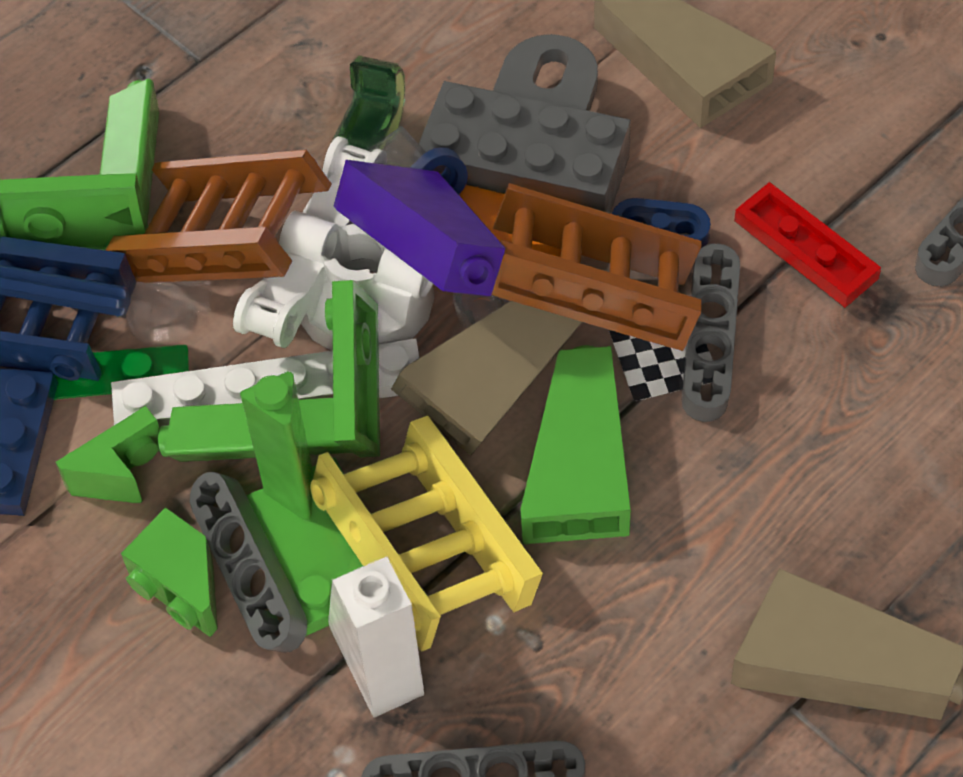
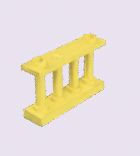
(451, 493)

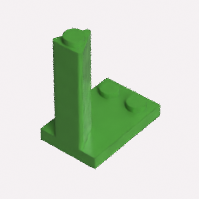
(93, 207)
(331, 425)
(298, 531)

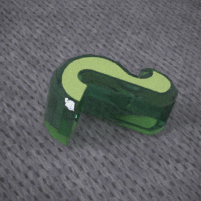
(375, 104)

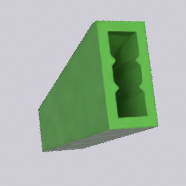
(578, 460)

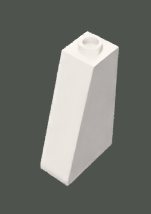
(377, 635)

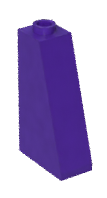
(422, 224)

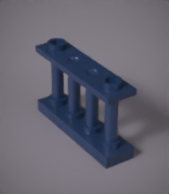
(68, 357)

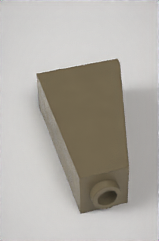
(687, 54)
(483, 370)
(845, 653)

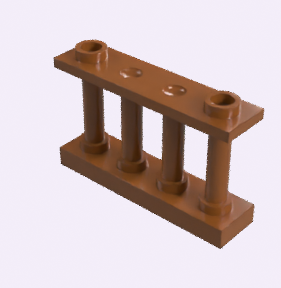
(231, 249)
(589, 293)

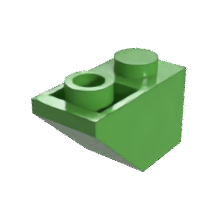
(175, 567)

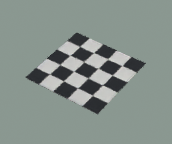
(651, 366)

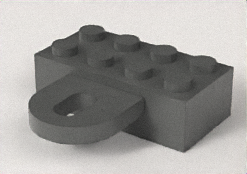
(535, 133)

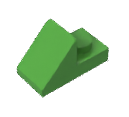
(103, 463)

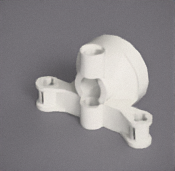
(331, 249)

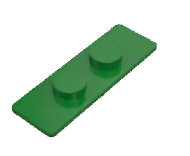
(126, 365)

